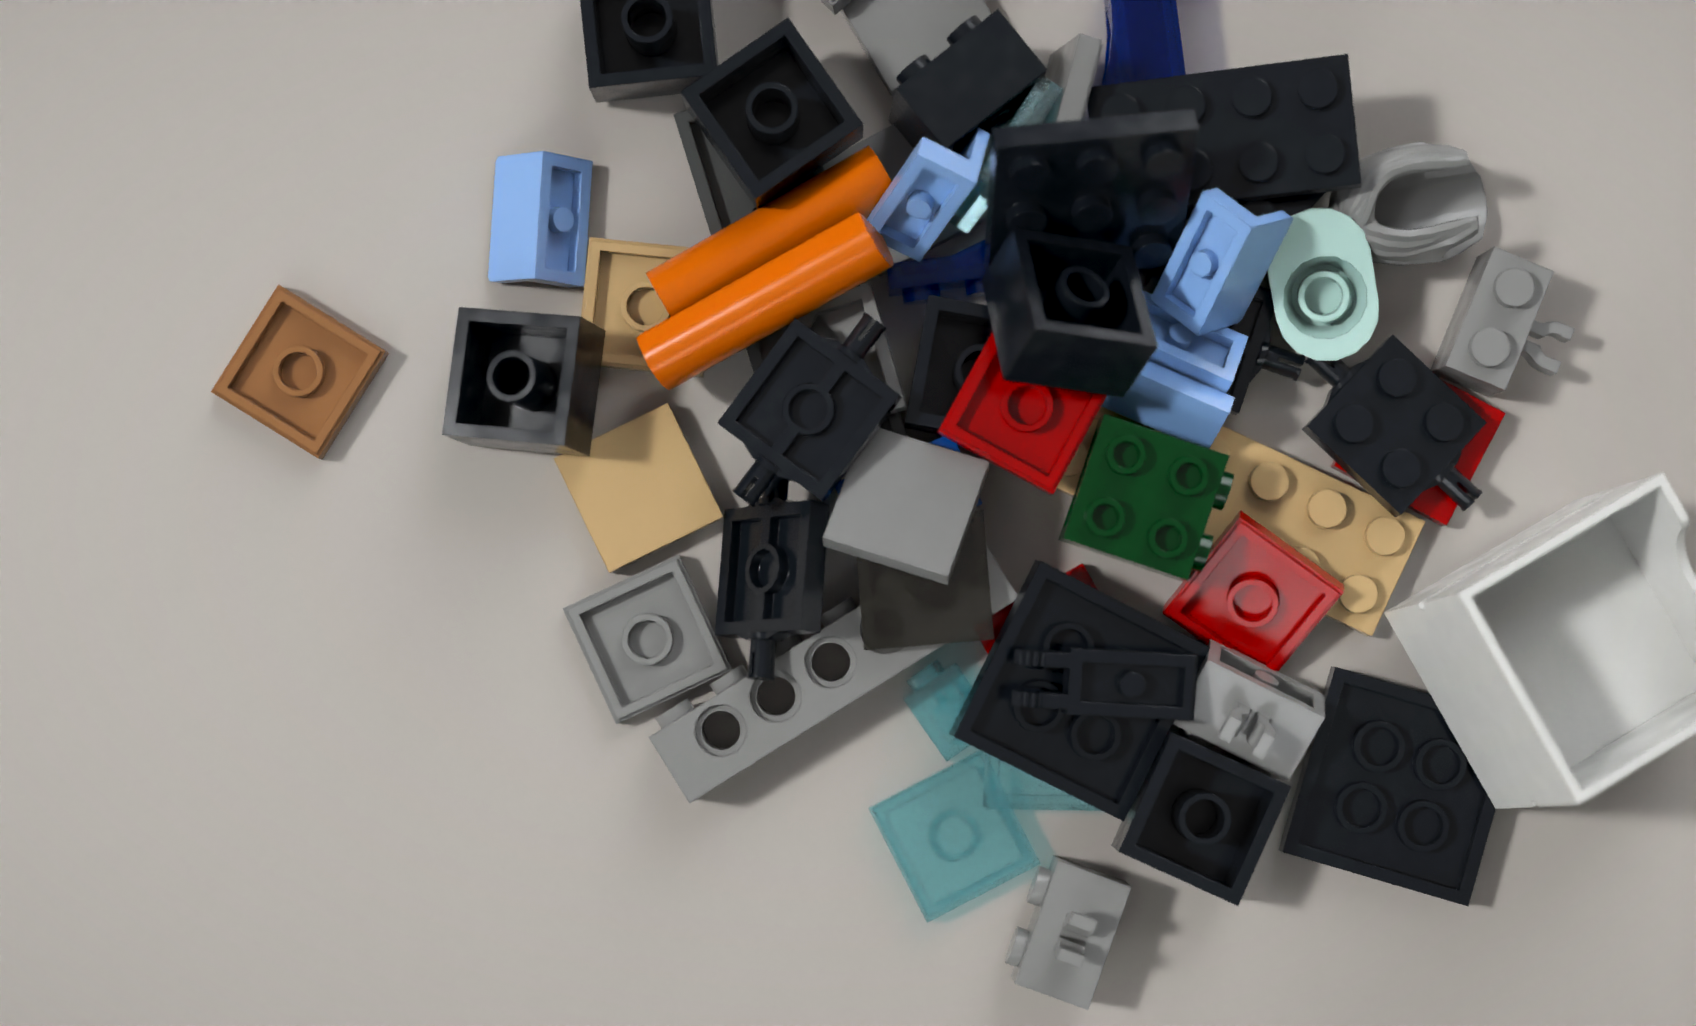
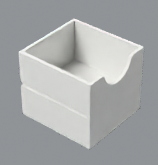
(1565, 647)

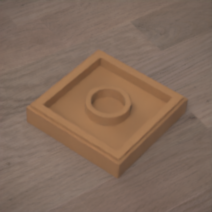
(300, 372)

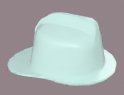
(1324, 285)

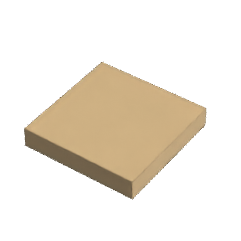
(622, 297)
(639, 488)

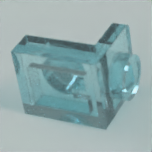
(936, 703)

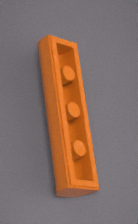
(771, 230)
(765, 300)

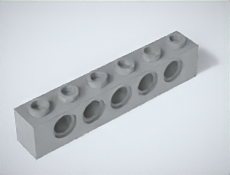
(703, 766)

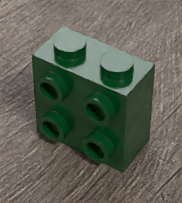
(1147, 498)

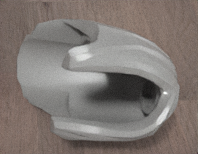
(1416, 203)

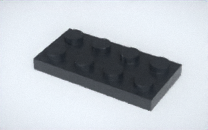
(1260, 126)

